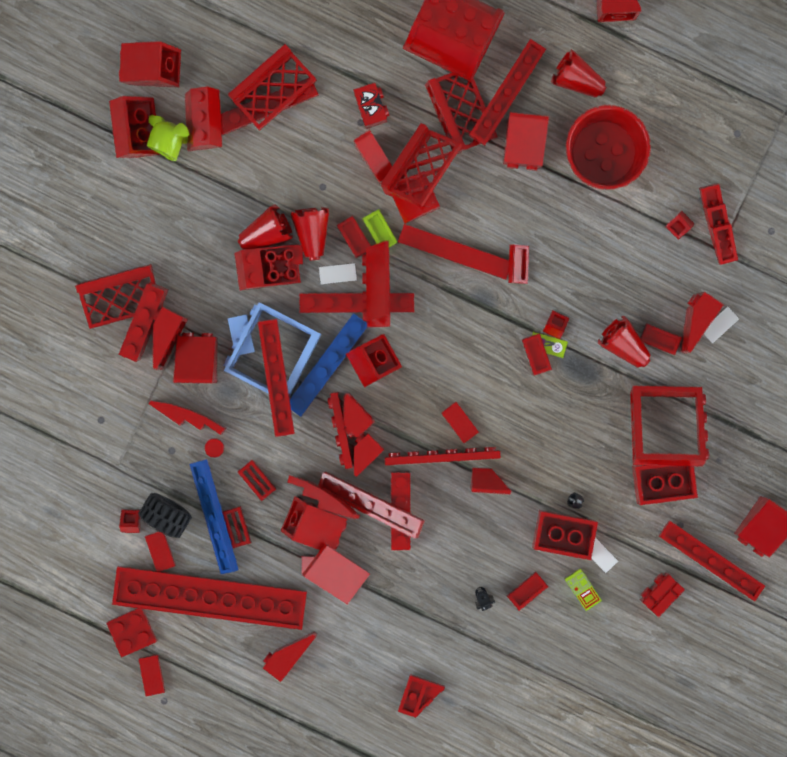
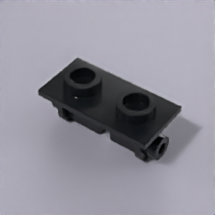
(484, 601)

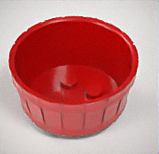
(608, 147)

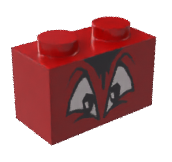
(370, 105)

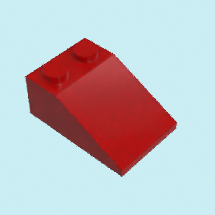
(698, 317)
(165, 332)

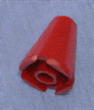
(578, 76)
(266, 230)
(311, 230)
(625, 343)

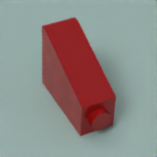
(373, 155)

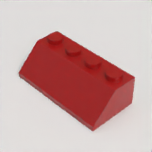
(377, 285)

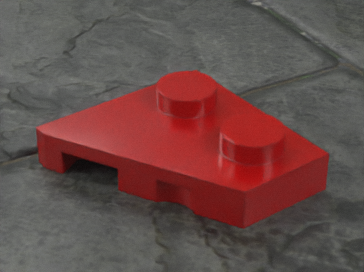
(418, 695)

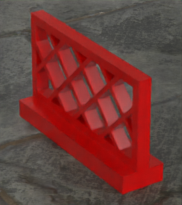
(258, 79)
(444, 112)
(406, 162)
(109, 282)

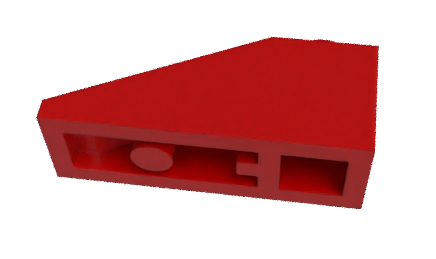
(285, 657)

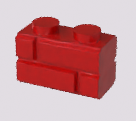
(661, 594)

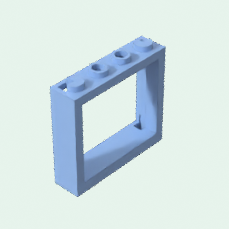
(256, 312)

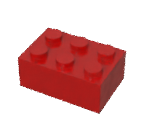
(663, 483)
(565, 534)

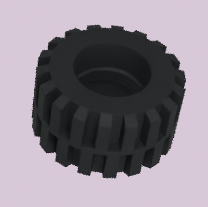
(165, 515)

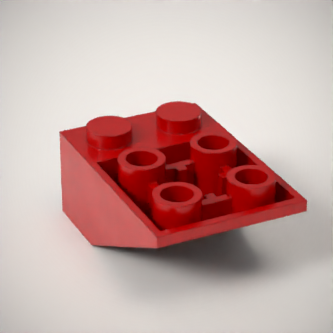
(265, 268)

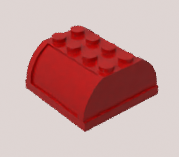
(454, 34)

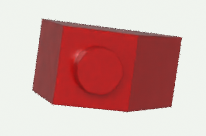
(365, 452)

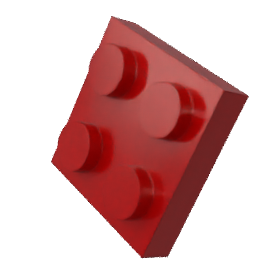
(131, 632)

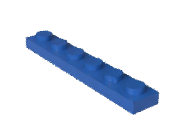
(327, 364)
(214, 516)

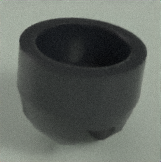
(575, 501)

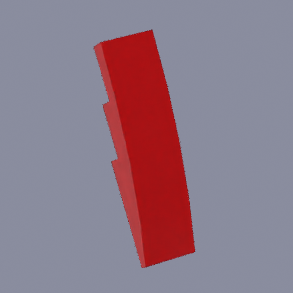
(718, 223)
(181, 414)
(327, 500)

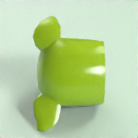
(167, 137)

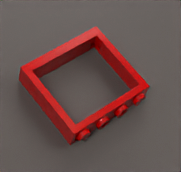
(641, 458)

